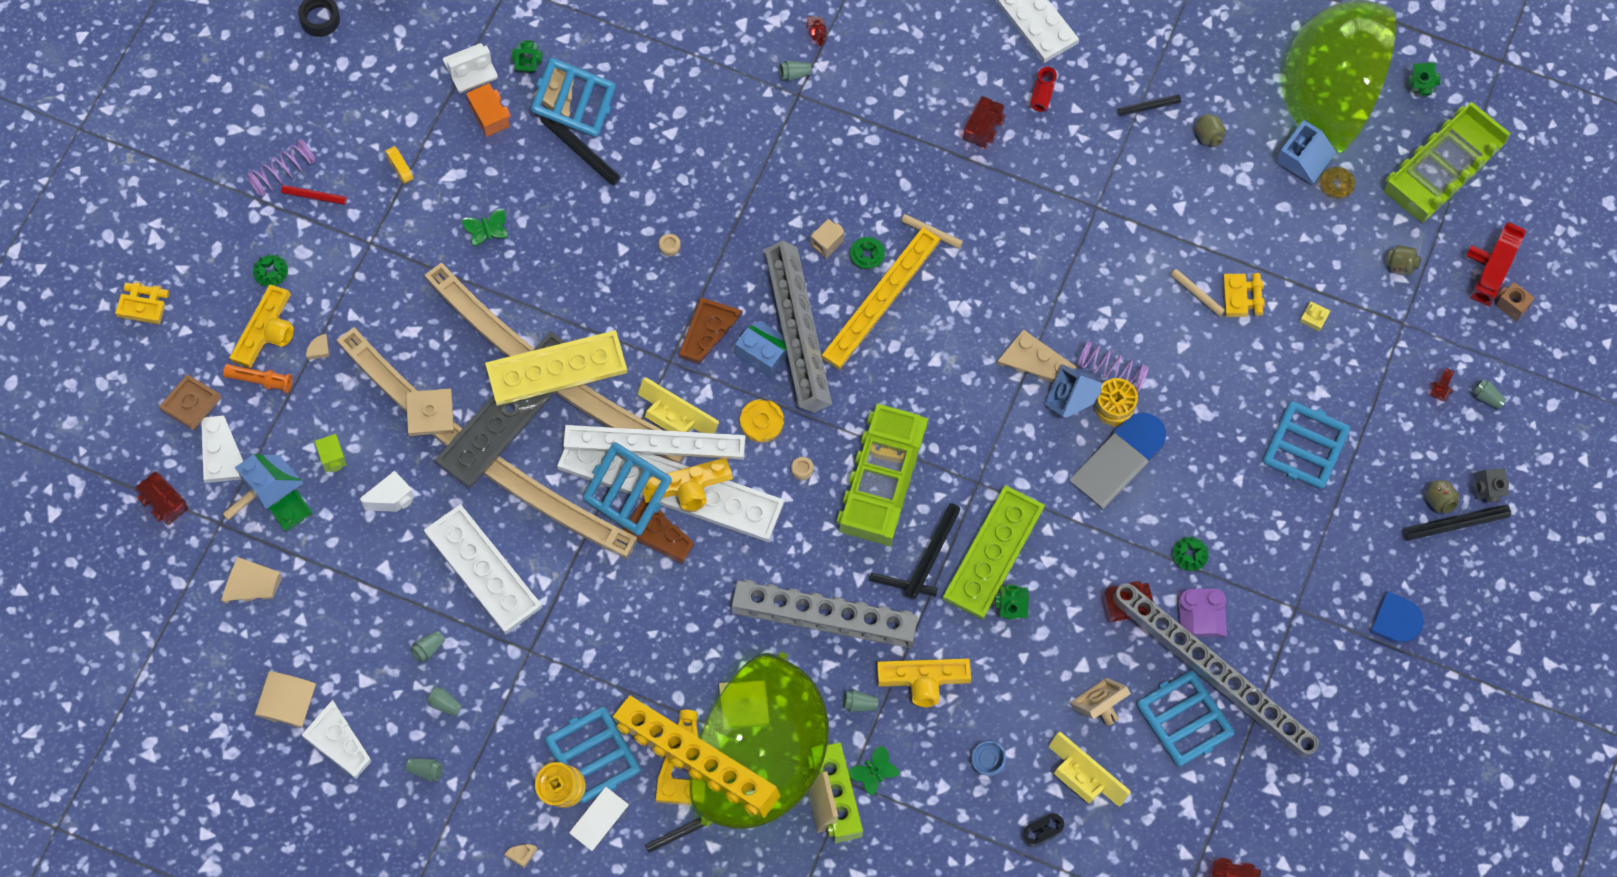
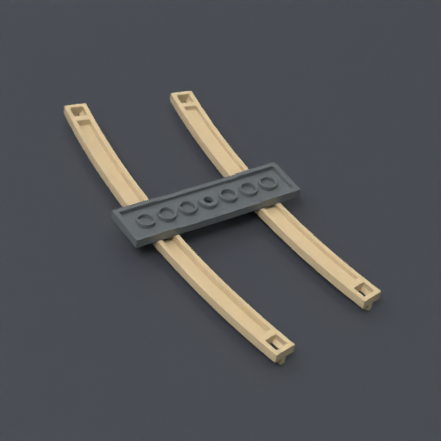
(480, 443)

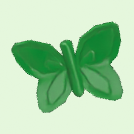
(493, 227)
(874, 772)

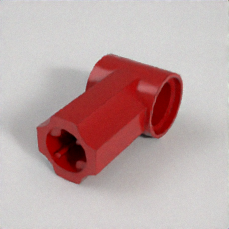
(1043, 90)

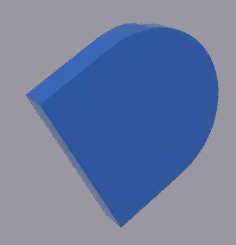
(1144, 433)
(1398, 620)

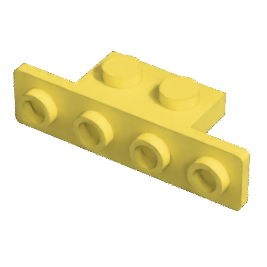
(673, 412)
(1085, 774)

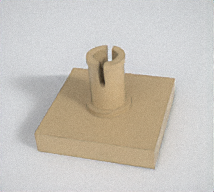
(1100, 700)

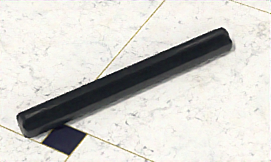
(582, 150)
(1456, 522)
(932, 551)

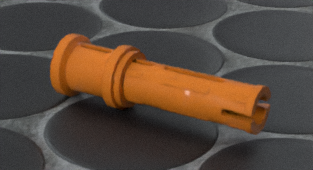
(268, 379)

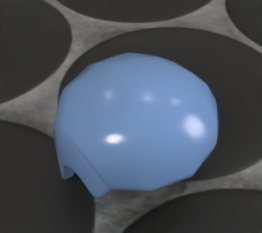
(989, 758)

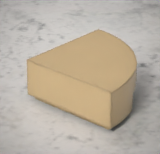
(318, 348)
(521, 854)

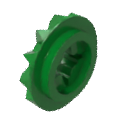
(867, 244)
(274, 277)
(1186, 562)

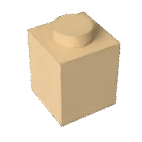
(827, 238)

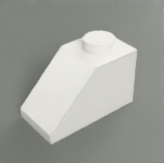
(388, 495)

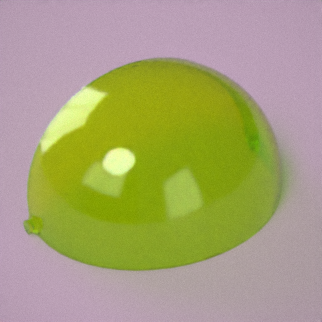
(1339, 68)
(772, 725)

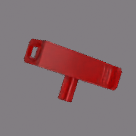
(1496, 263)

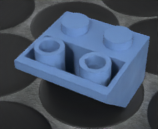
(1306, 152)

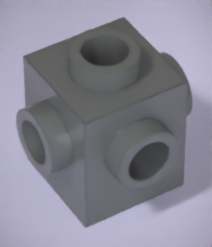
(1491, 484)

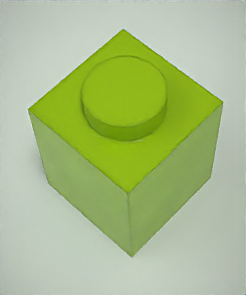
(330, 453)

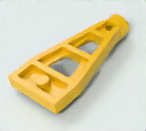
(670, 789)

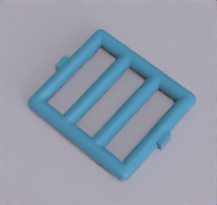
(555, 115)
(1327, 465)
(604, 507)
(611, 731)
(1169, 741)

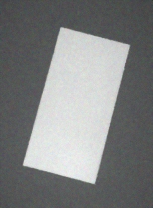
(598, 818)

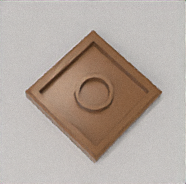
(190, 402)

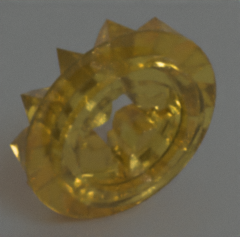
(1343, 176)

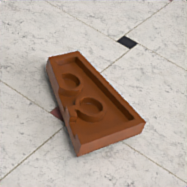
(707, 328)
(662, 535)

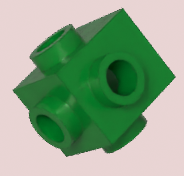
(523, 62)
(1425, 72)
(1012, 602)

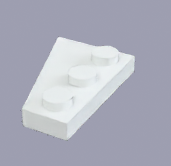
(219, 451)
(336, 740)

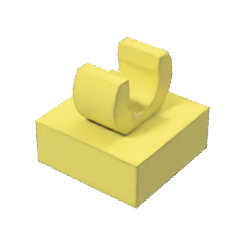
(1315, 316)

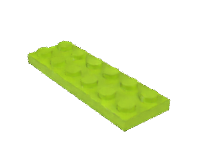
(993, 552)

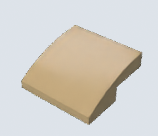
(285, 699)
(822, 803)

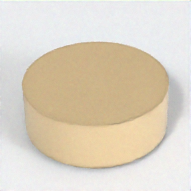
(669, 245)
(802, 468)

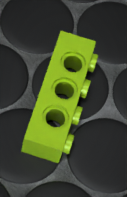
(851, 826)

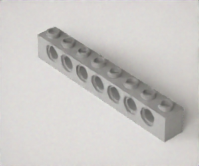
(798, 327)
(833, 623)

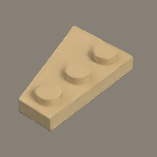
(1033, 357)

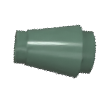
(793, 70)
(1489, 394)
(427, 646)
(859, 701)
(444, 702)
(425, 768)

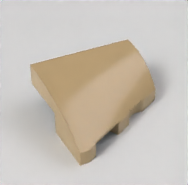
(251, 582)

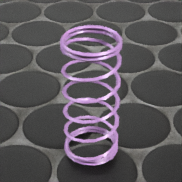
(302, 147)
(1144, 369)

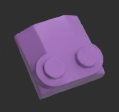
(1203, 612)

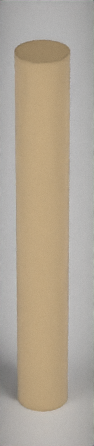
(942, 235)
(1196, 291)
(240, 504)

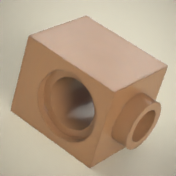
(1513, 309)

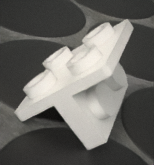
(470, 68)

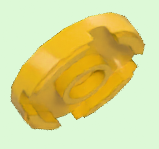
(761, 421)

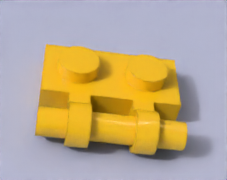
(1235, 295)
(141, 308)

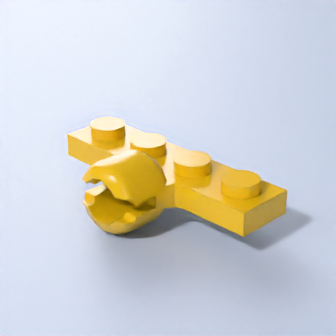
(264, 327)
(690, 482)
(924, 677)

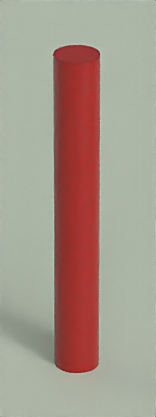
(311, 194)

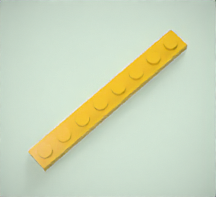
(880, 298)

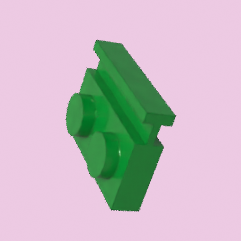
(290, 510)

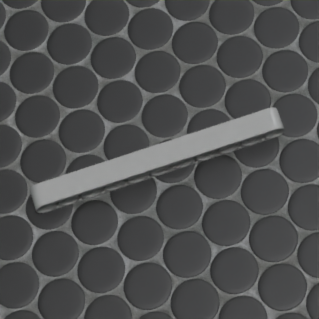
(1220, 681)

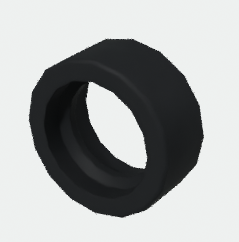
(322, 29)

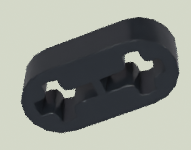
(1040, 825)

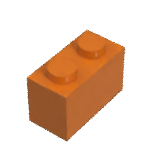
(488, 109)

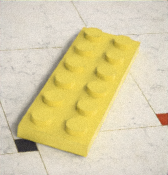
(556, 367)

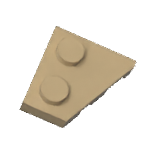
(553, 91)

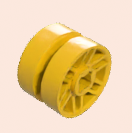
(1116, 401)
(549, 789)

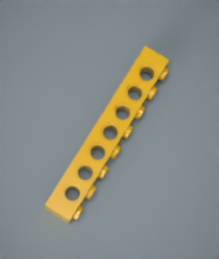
(634, 711)

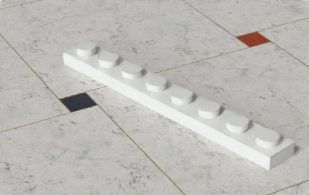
(655, 442)

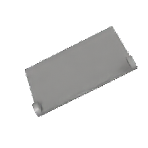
(1109, 471)

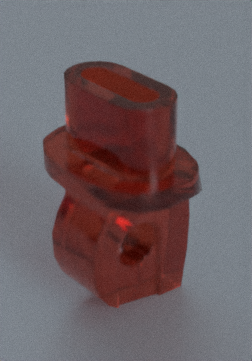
(817, 29)
(1441, 390)

